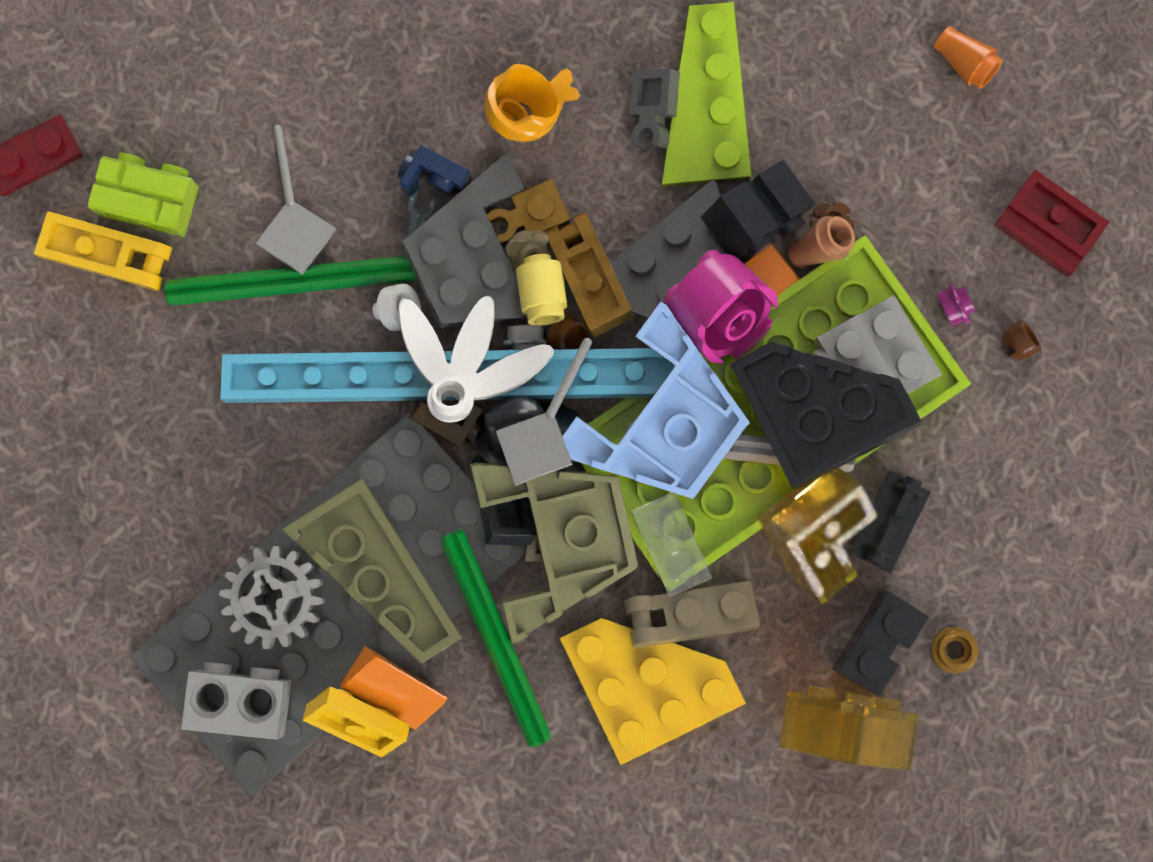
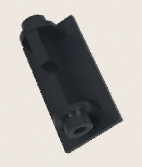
(897, 512)

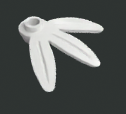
(460, 376)

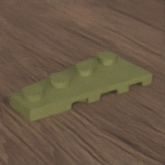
(370, 561)

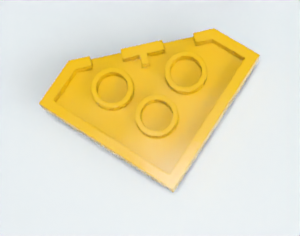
(647, 691)

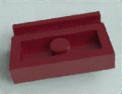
(1051, 223)

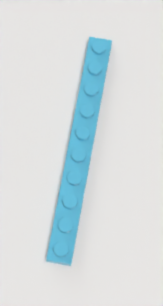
(396, 378)

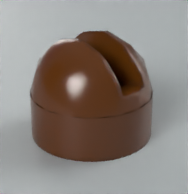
(1022, 339)

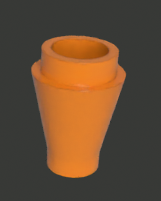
(968, 57)

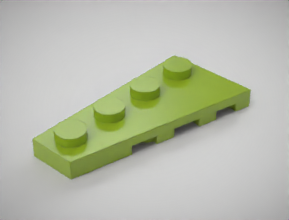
(710, 120)

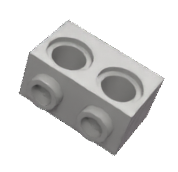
(236, 713)

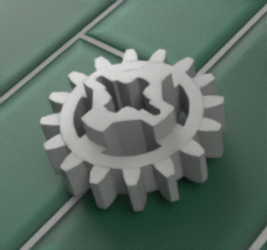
(265, 575)

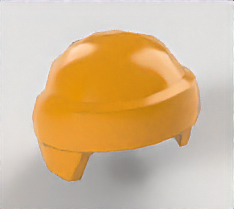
(530, 88)

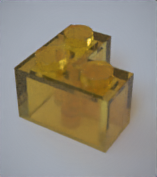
(813, 525)
(850, 731)

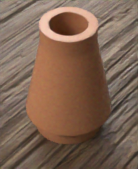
(824, 242)

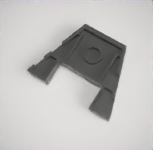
(461, 257)

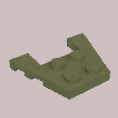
(579, 536)

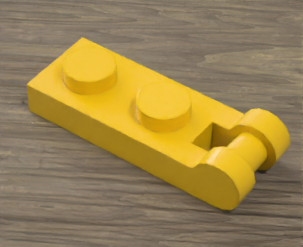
(101, 250)

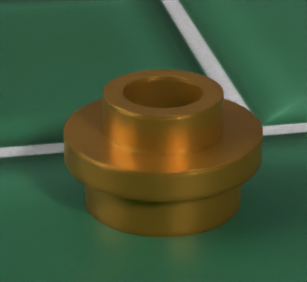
(969, 649)

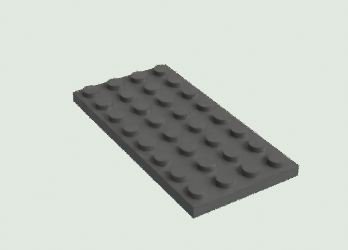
(423, 500)

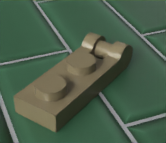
(693, 614)

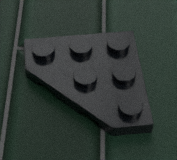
(821, 409)

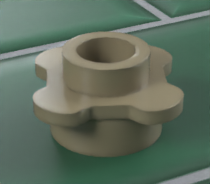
(525, 243)

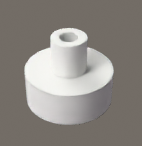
(387, 304)

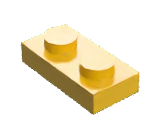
(356, 721)

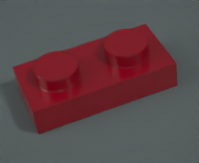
(36, 154)

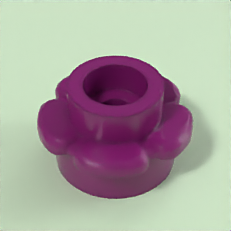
(956, 304)

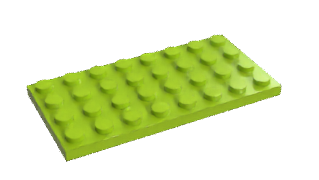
(740, 491)

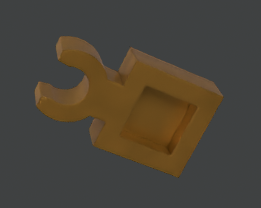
(534, 210)

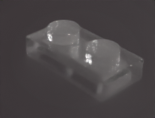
(671, 544)

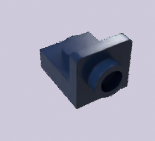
(442, 172)

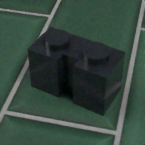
(757, 211)
(884, 627)

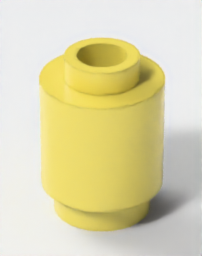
(541, 290)

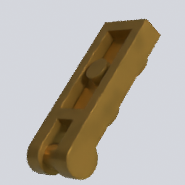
(590, 275)

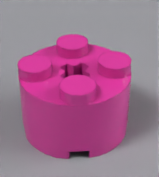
(722, 306)

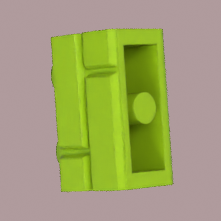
(143, 195)

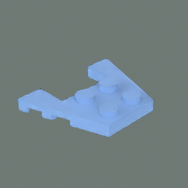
(680, 429)

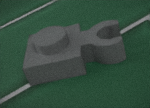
(652, 100)

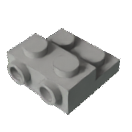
(881, 343)

